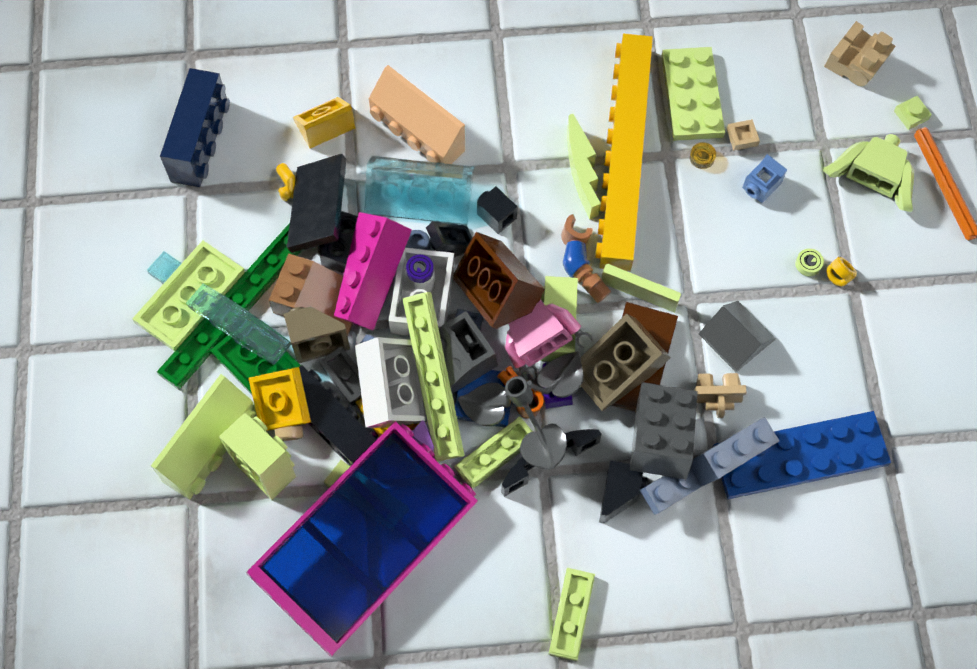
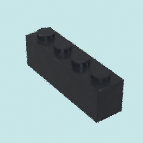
(333, 421)

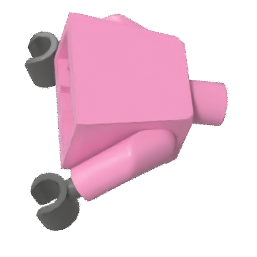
(540, 335)

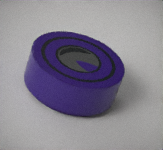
(419, 268)

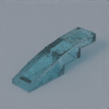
(239, 324)

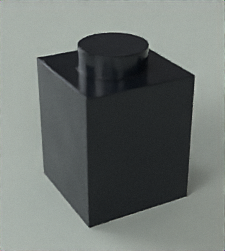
(496, 209)

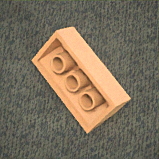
(417, 118)

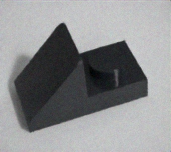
(449, 237)

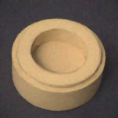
(289, 433)

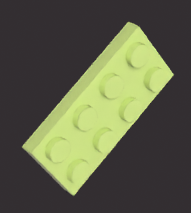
(692, 93)
(167, 313)

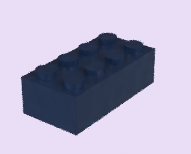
(195, 128)

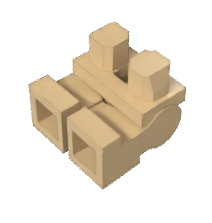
(860, 54)

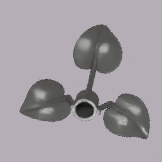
(547, 445)

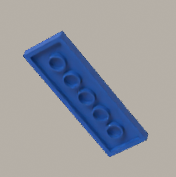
(811, 455)

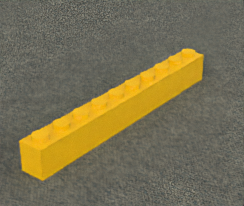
(626, 152)

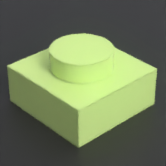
(912, 112)

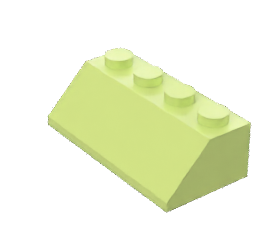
(196, 444)

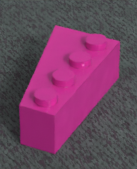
(370, 268)

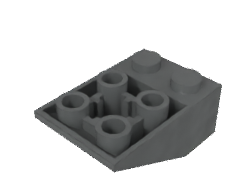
(465, 351)

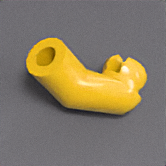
(289, 181)

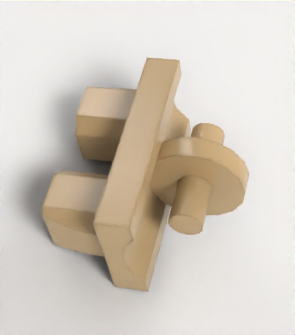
(720, 397)

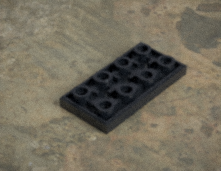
(317, 203)

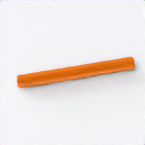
(946, 183)

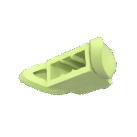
(879, 167)

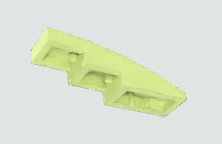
(581, 162)

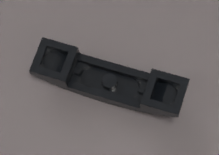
(577, 440)

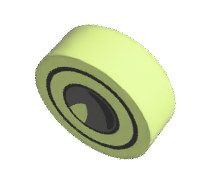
(809, 262)

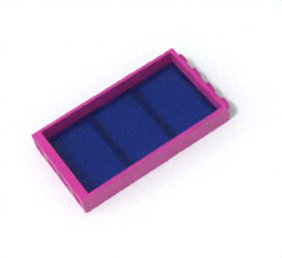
(362, 537)

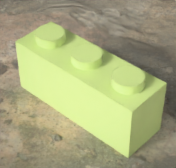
(563, 293)

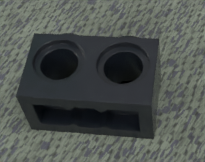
(343, 244)

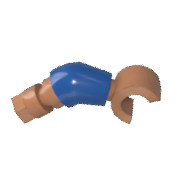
(576, 261)

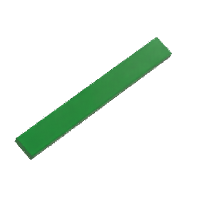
(246, 293)

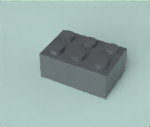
(664, 431)

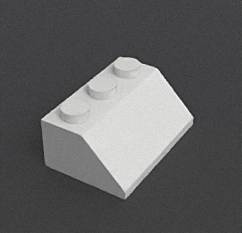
(389, 383)

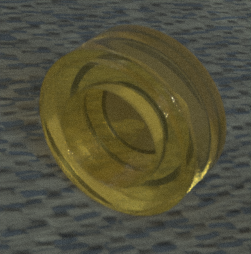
(702, 155)

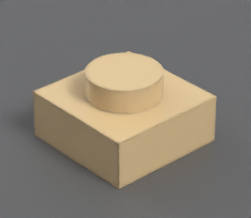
(743, 135)

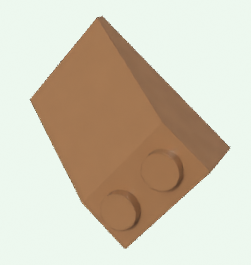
(306, 285)

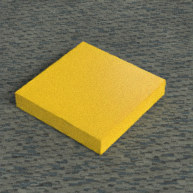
(280, 399)

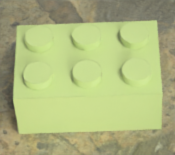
(259, 455)

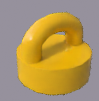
(843, 269)

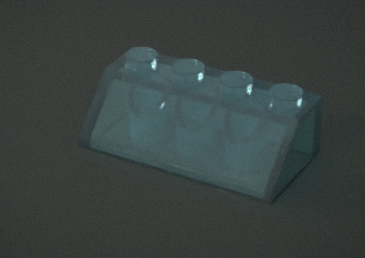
(418, 190)

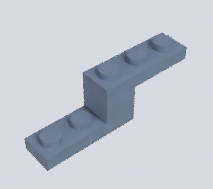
(711, 465)

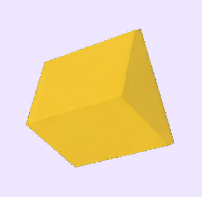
(325, 121)

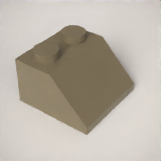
(314, 333)

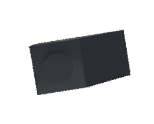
(620, 490)

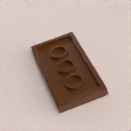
(661, 327)

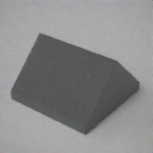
(736, 335)

